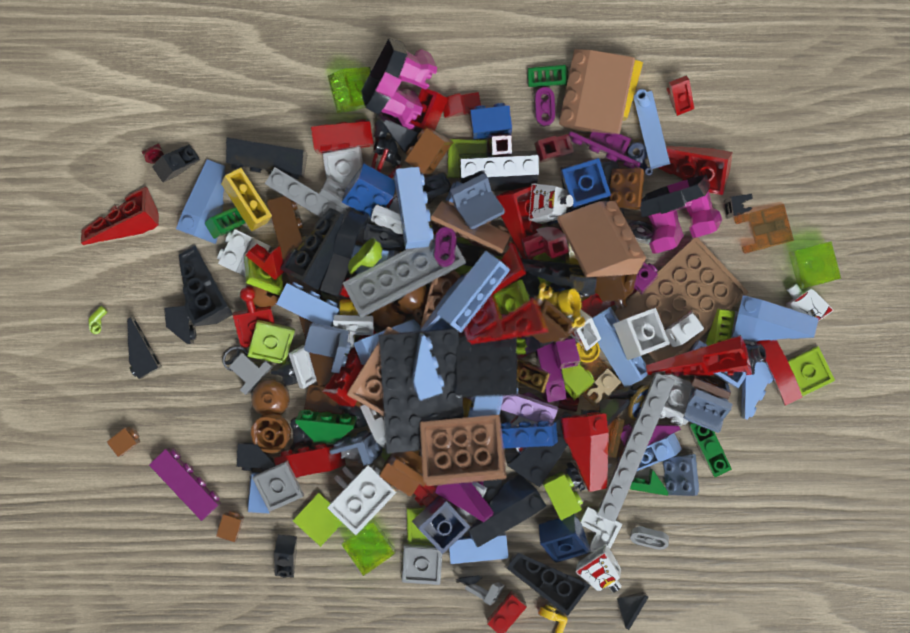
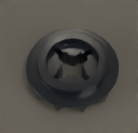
(575, 477)

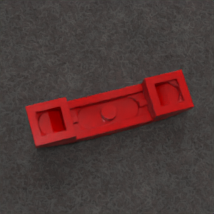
(781, 371)

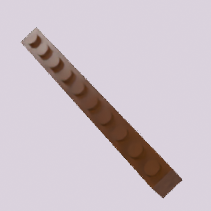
(289, 236)

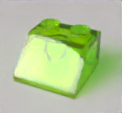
(347, 87)

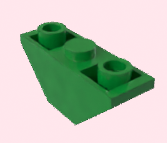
(325, 426)
(710, 450)

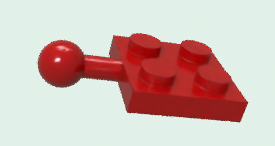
(246, 319)

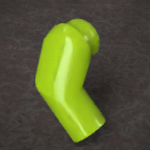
(95, 320)

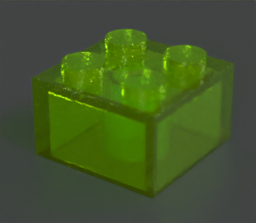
(815, 265)
(369, 547)

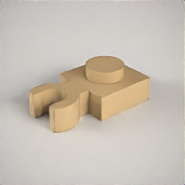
(605, 384)

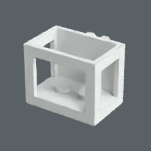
(361, 498)

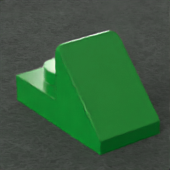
(653, 486)

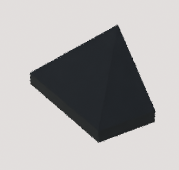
(613, 407)
(630, 607)

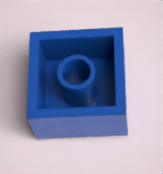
(490, 120)
(585, 183)
(368, 190)

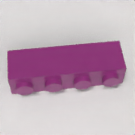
(185, 483)

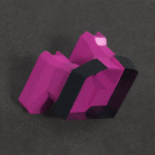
(393, 66)
(662, 209)

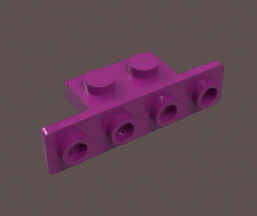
(611, 144)

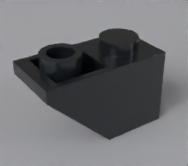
(175, 162)
(180, 324)
(250, 457)
(285, 556)

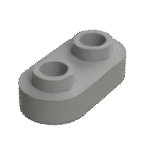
(649, 538)

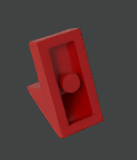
(681, 95)
(461, 104)
(268, 262)

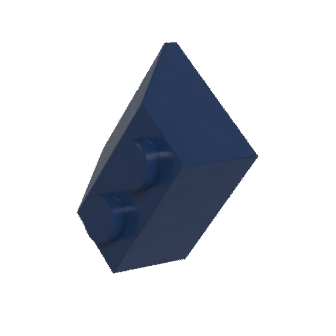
(564, 538)

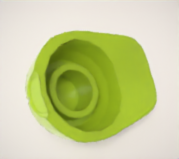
(367, 256)

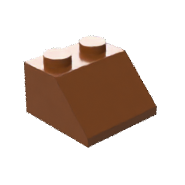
(428, 150)

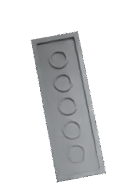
(397, 277)

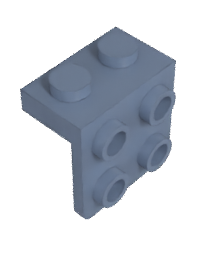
(476, 202)
(328, 342)
(366, 445)

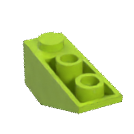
(576, 380)

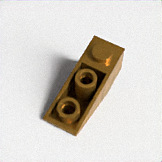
(531, 375)

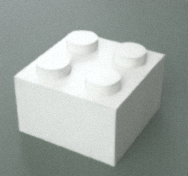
(641, 334)

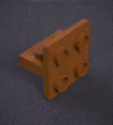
(627, 187)
(404, 471)

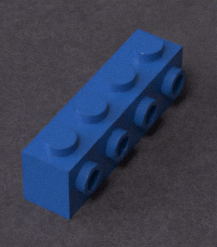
(529, 434)

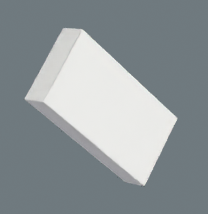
(302, 367)

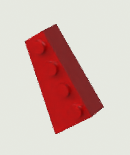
(341, 382)

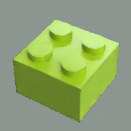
(561, 495)

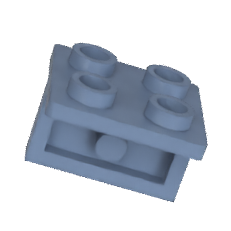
(706, 410)
(681, 475)

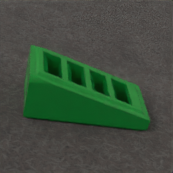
(531, 76)
(216, 227)

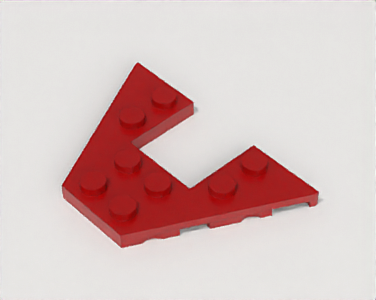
(523, 321)

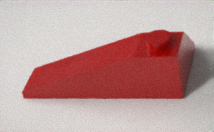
(694, 162)
(516, 215)
(588, 442)

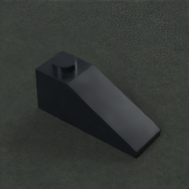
(403, 136)
(141, 355)

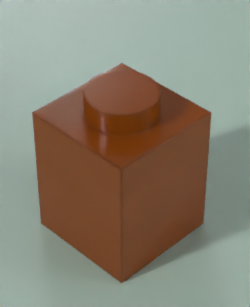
(124, 441)
(230, 526)

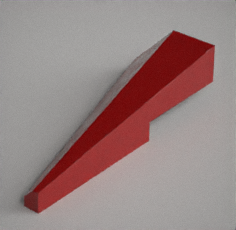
(723, 356)

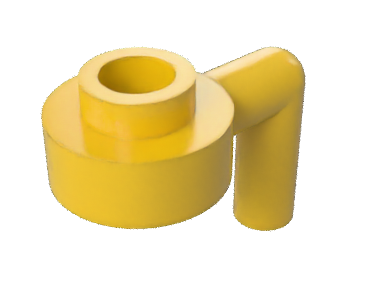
(549, 613)

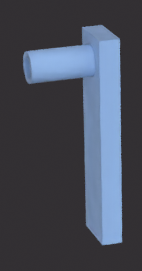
(651, 129)

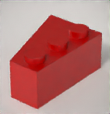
(342, 136)
(311, 461)

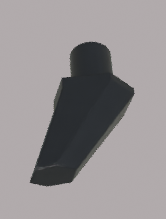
(623, 393)

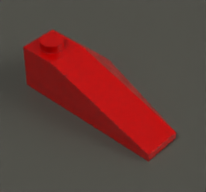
(129, 219)

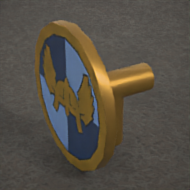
(637, 401)

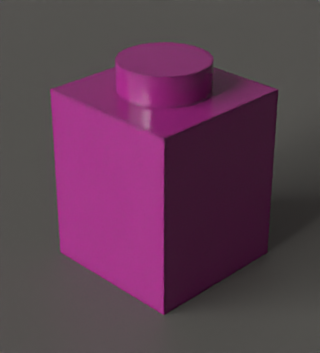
(566, 353)

